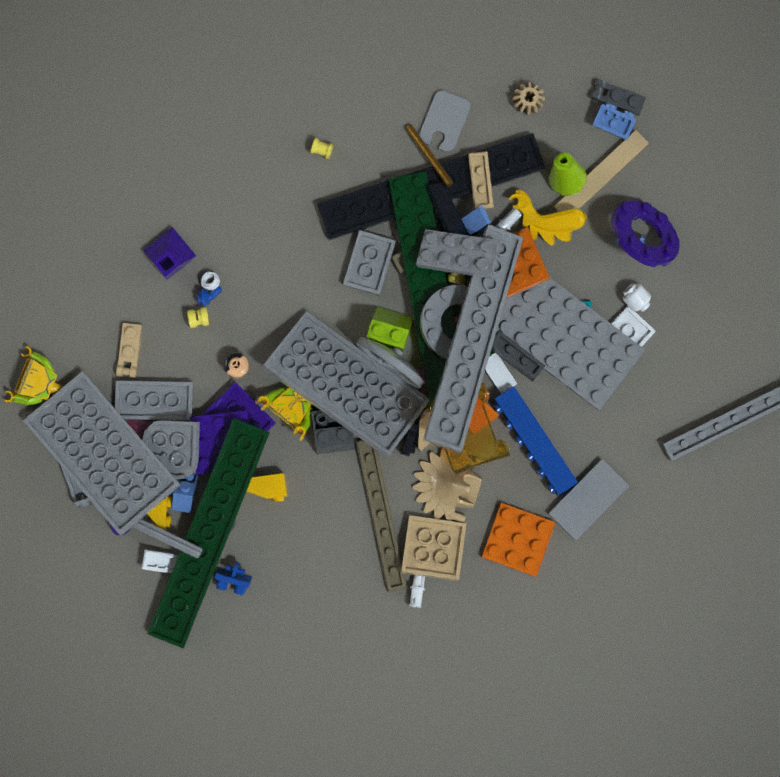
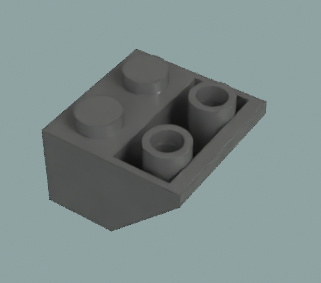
(330, 435)

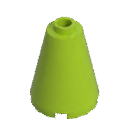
(567, 175)

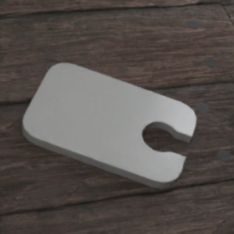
(446, 116)

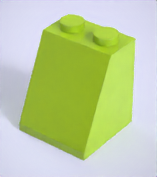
(390, 328)

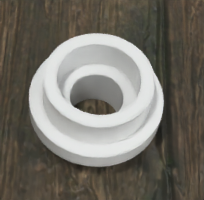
(207, 277)

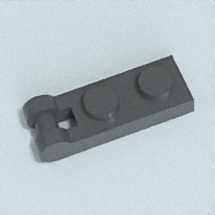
(618, 97)

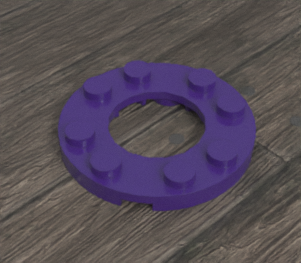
(647, 255)

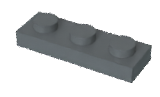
(517, 356)

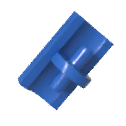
(235, 576)

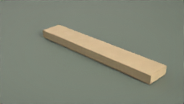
(605, 172)

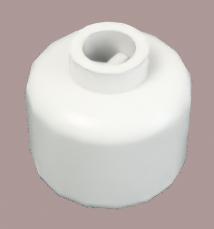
(636, 297)

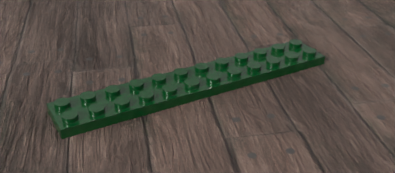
(414, 215)
(209, 531)

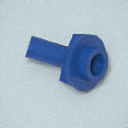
(205, 297)

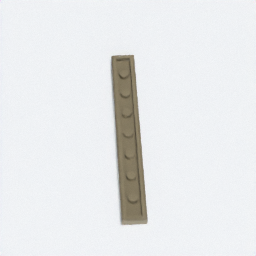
(381, 516)

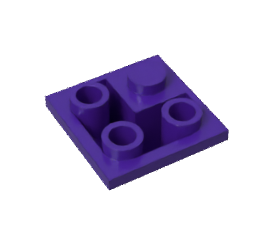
(169, 253)

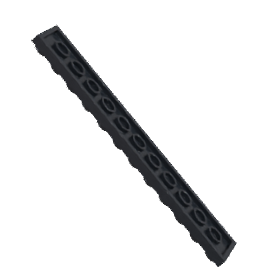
(375, 204)

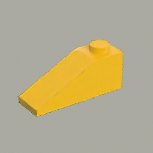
(269, 487)

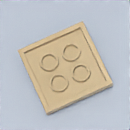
(433, 548)

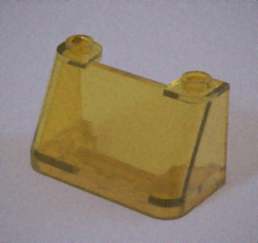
(480, 442)

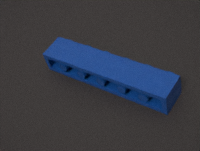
(535, 441)

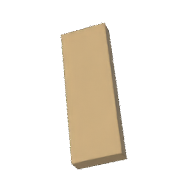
(480, 180)

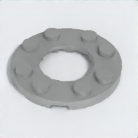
(431, 317)

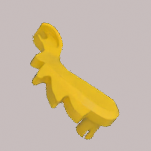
(551, 225)

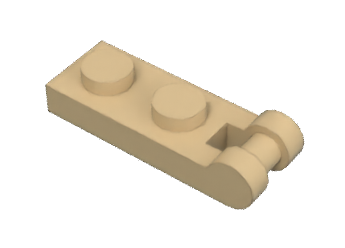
(129, 349)

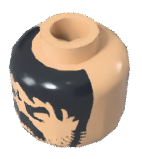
(239, 372)

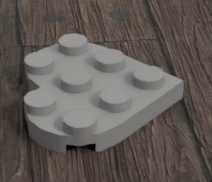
(175, 445)

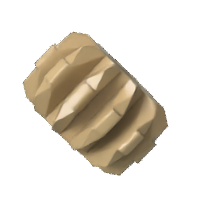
(536, 100)

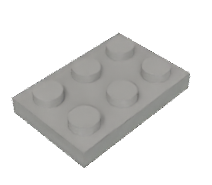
(369, 263)

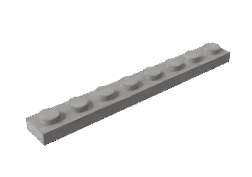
(723, 425)

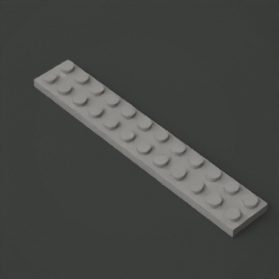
(472, 346)

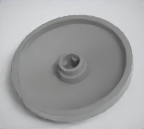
(391, 360)

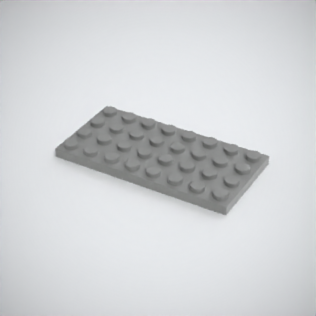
(570, 340)
(346, 384)
(101, 453)

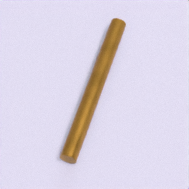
(429, 155)

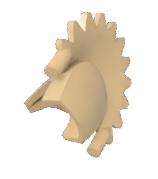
(445, 489)

